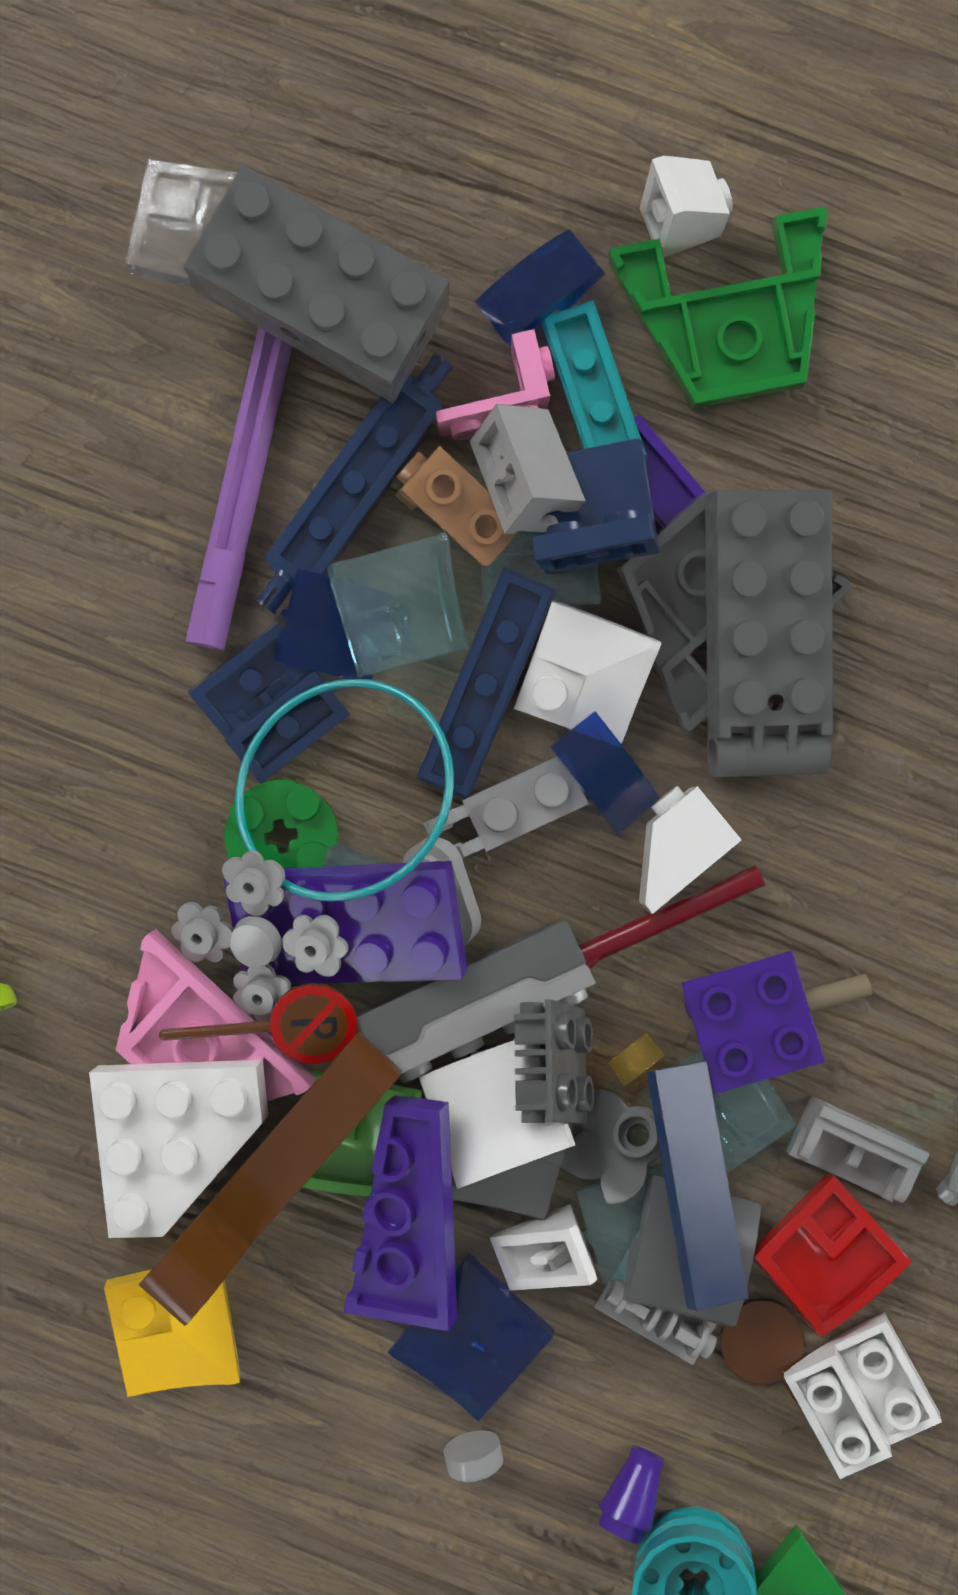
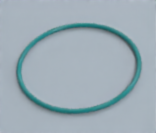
(441, 820)

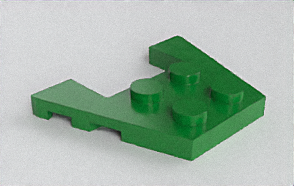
(736, 336)

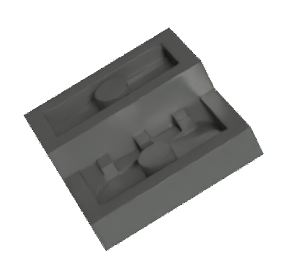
(653, 1260)

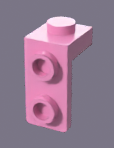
(533, 371)

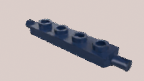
(355, 483)

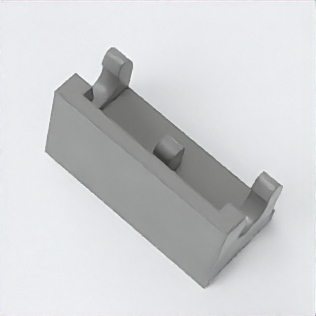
(525, 468)
(857, 1150)

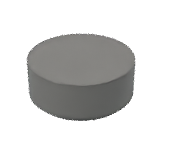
(473, 1456)

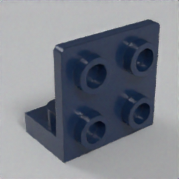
(614, 519)

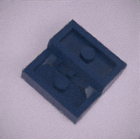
(250, 689)

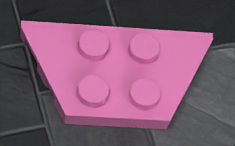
(179, 995)

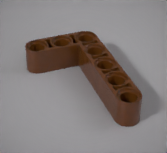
(270, 1178)

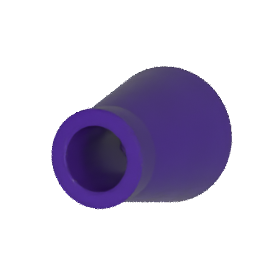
(632, 1497)

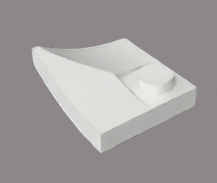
(585, 668)

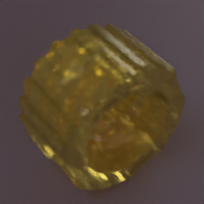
(636, 1059)

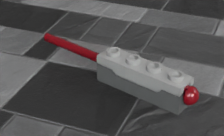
(532, 968)

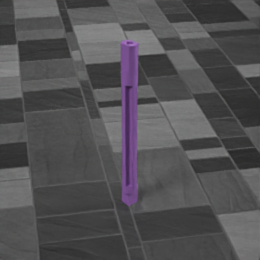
(239, 493)

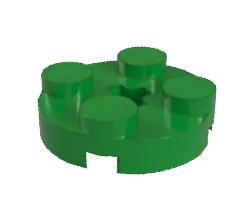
(299, 809)

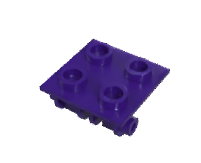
(752, 1022)

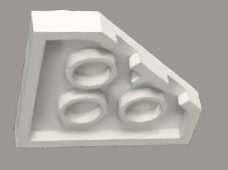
(169, 1135)

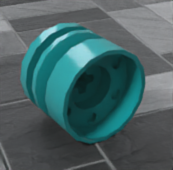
(696, 1541)

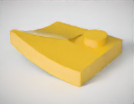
(161, 1351)

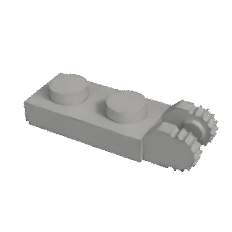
(516, 806)

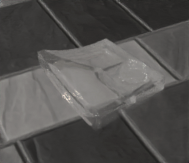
(171, 217)

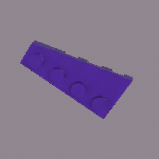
(408, 1232)

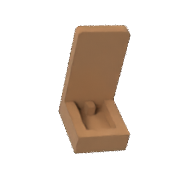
(454, 504)

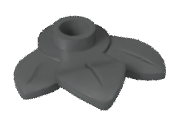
(607, 1151)

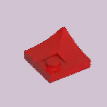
(829, 1256)

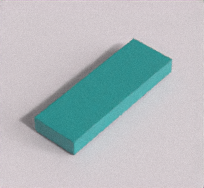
(589, 377)

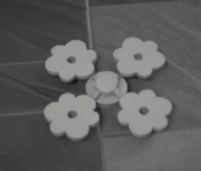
(255, 939)

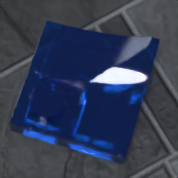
(485, 1346)

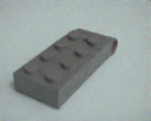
(769, 632)

